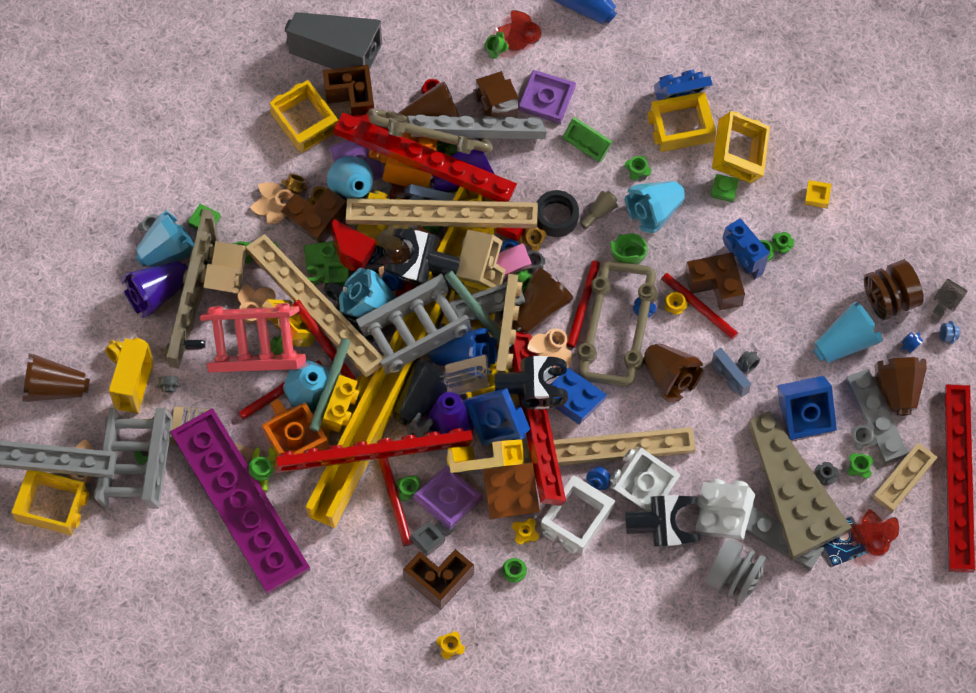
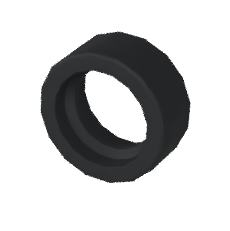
(560, 197)

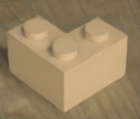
(480, 258)
(226, 267)

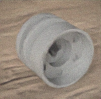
(735, 570)

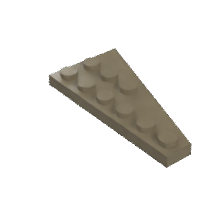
(193, 288)
(797, 495)

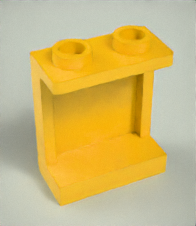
(505, 454)

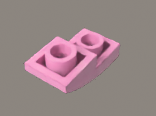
(514, 260)

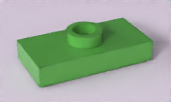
(587, 139)
(319, 253)

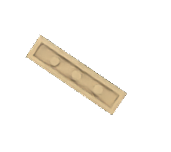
(507, 334)

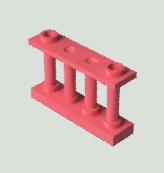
(244, 360)

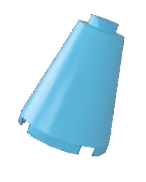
(350, 178)
(847, 335)

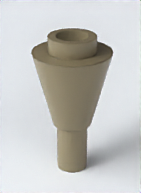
(604, 204)

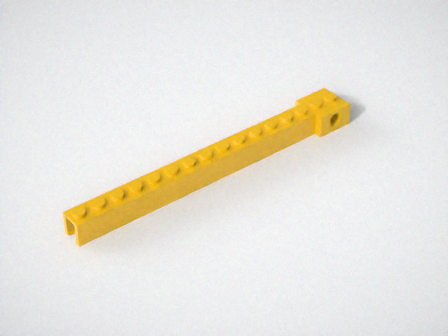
(381, 395)

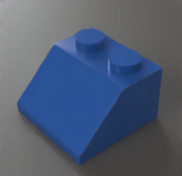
(807, 407)

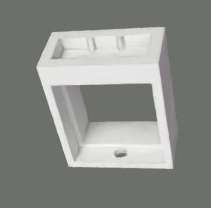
(592, 497)

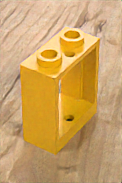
(315, 133)
(687, 139)
(732, 165)
(131, 375)
(28, 490)

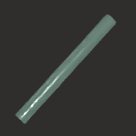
(473, 305)
(330, 384)

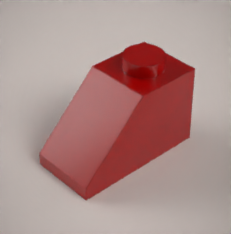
(352, 246)

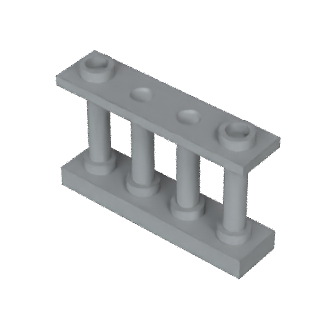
(403, 305)
(153, 469)

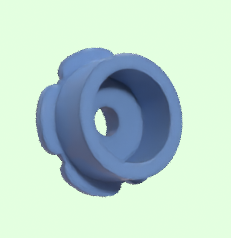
(949, 332)

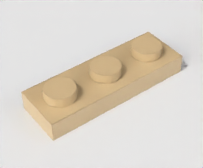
(905, 477)

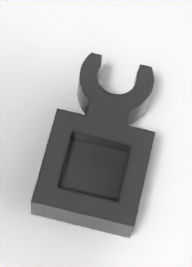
(419, 427)
(430, 536)

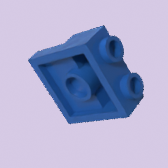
(686, 84)
(746, 247)
(496, 417)

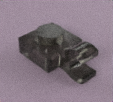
(948, 297)

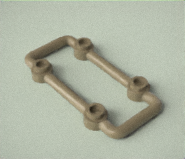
(397, 125)
(601, 288)

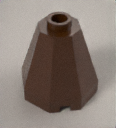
(672, 370)
(901, 383)

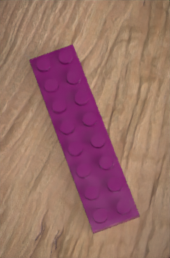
(240, 501)

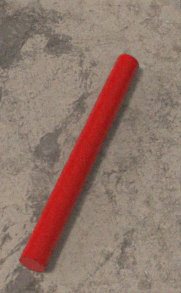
(583, 304)
(700, 306)
(320, 337)
(264, 400)
(395, 501)

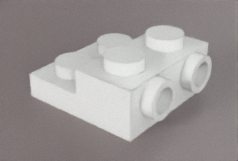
(642, 478)
(724, 509)

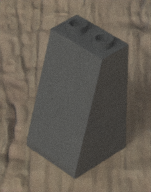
(334, 39)

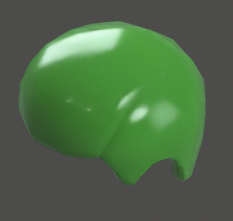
(629, 248)

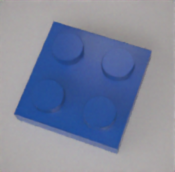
(582, 396)

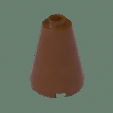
(434, 102)
(542, 300)
(52, 380)

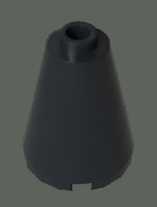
(420, 391)

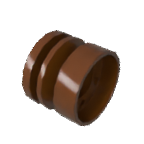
(893, 289)

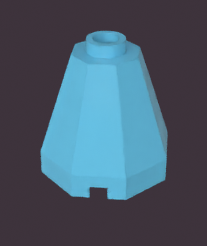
(654, 203)
(164, 242)
(364, 293)
(306, 384)

